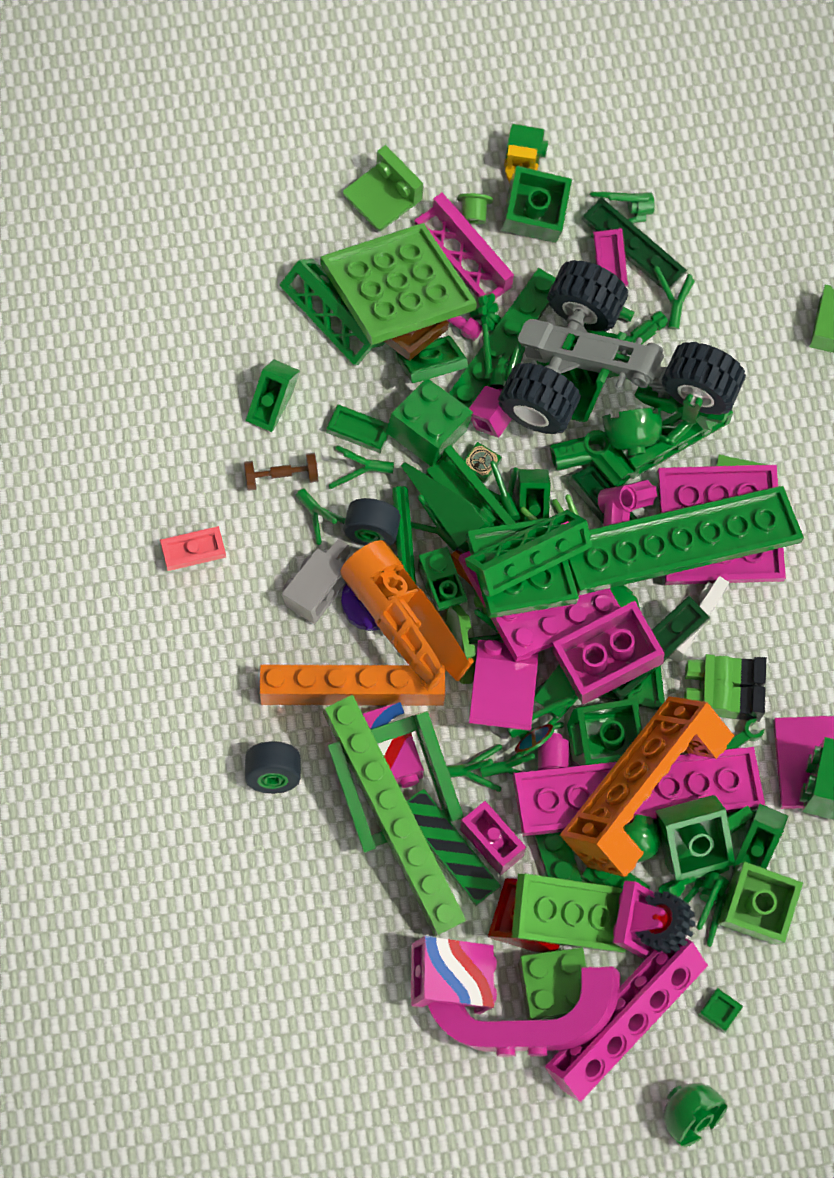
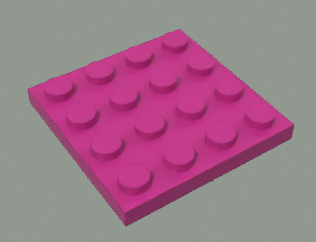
(700, 485)
(537, 630)

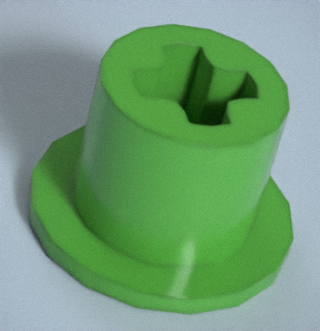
(474, 207)

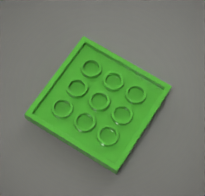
(397, 283)

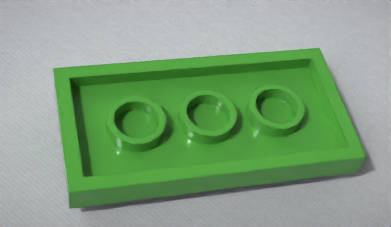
(566, 912)

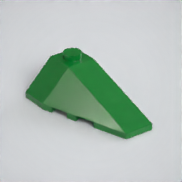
(451, 509)

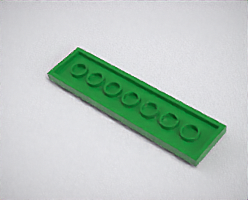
(686, 540)

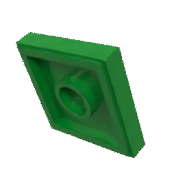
(435, 360)

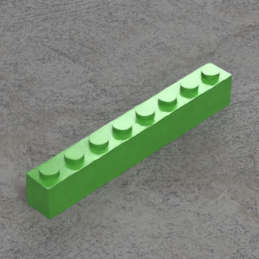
(394, 815)

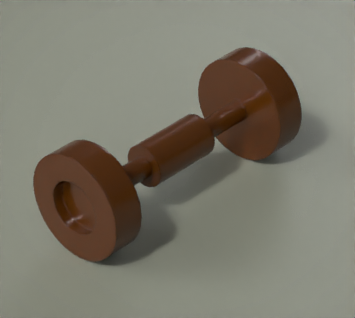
(281, 471)

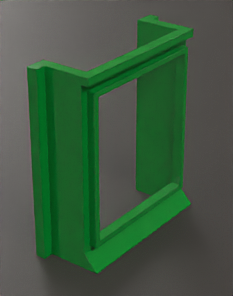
(430, 747)

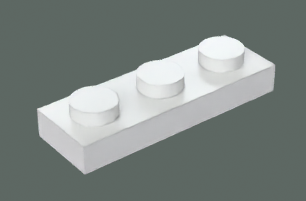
(711, 596)

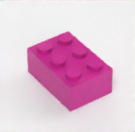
(608, 652)

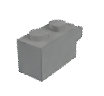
(317, 582)

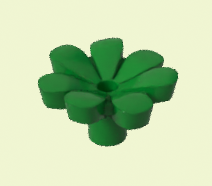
(487, 311)

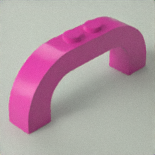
(537, 1037)

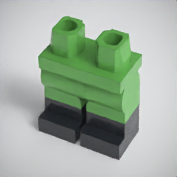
(729, 685)

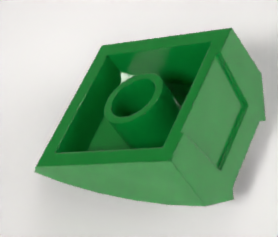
(603, 731)

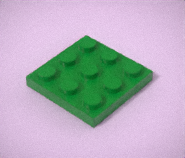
(542, 591)

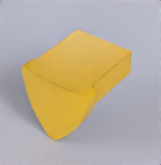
(521, 157)

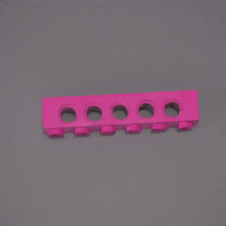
(639, 1005)

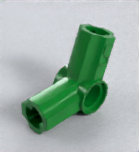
(578, 453)

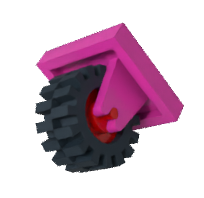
(651, 921)

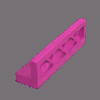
(473, 243)

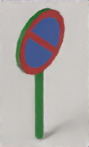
(539, 735)

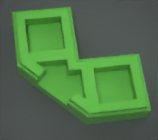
(459, 623)

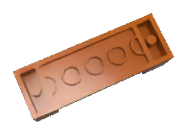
(597, 827)

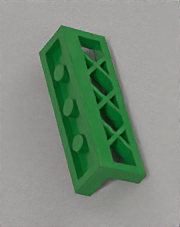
(318, 281)
(662, 451)
(459, 478)
(531, 553)

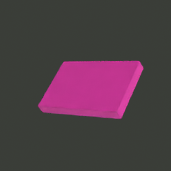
(794, 742)

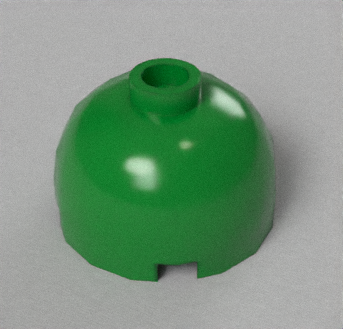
(633, 429)
(691, 1111)

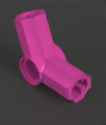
(621, 500)

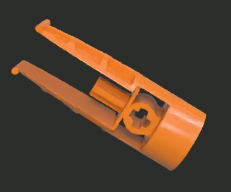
(404, 613)

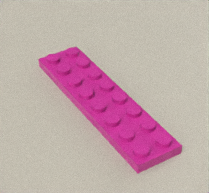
(554, 796)

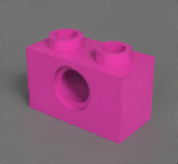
(492, 838)

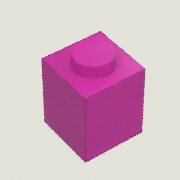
(487, 413)

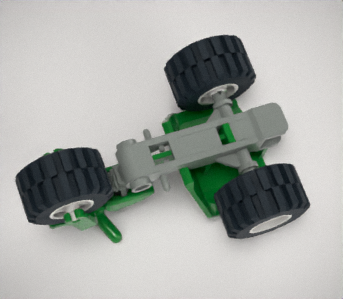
(580, 358)

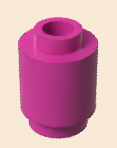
(553, 753)

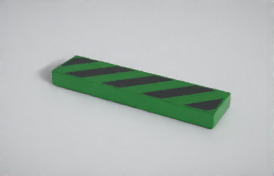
(452, 849)

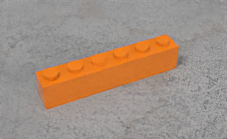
(331, 683)

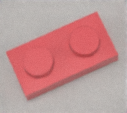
(193, 548)

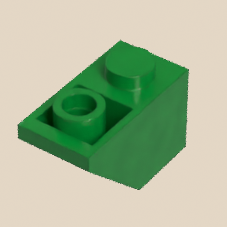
(441, 579)

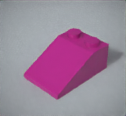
(502, 688)

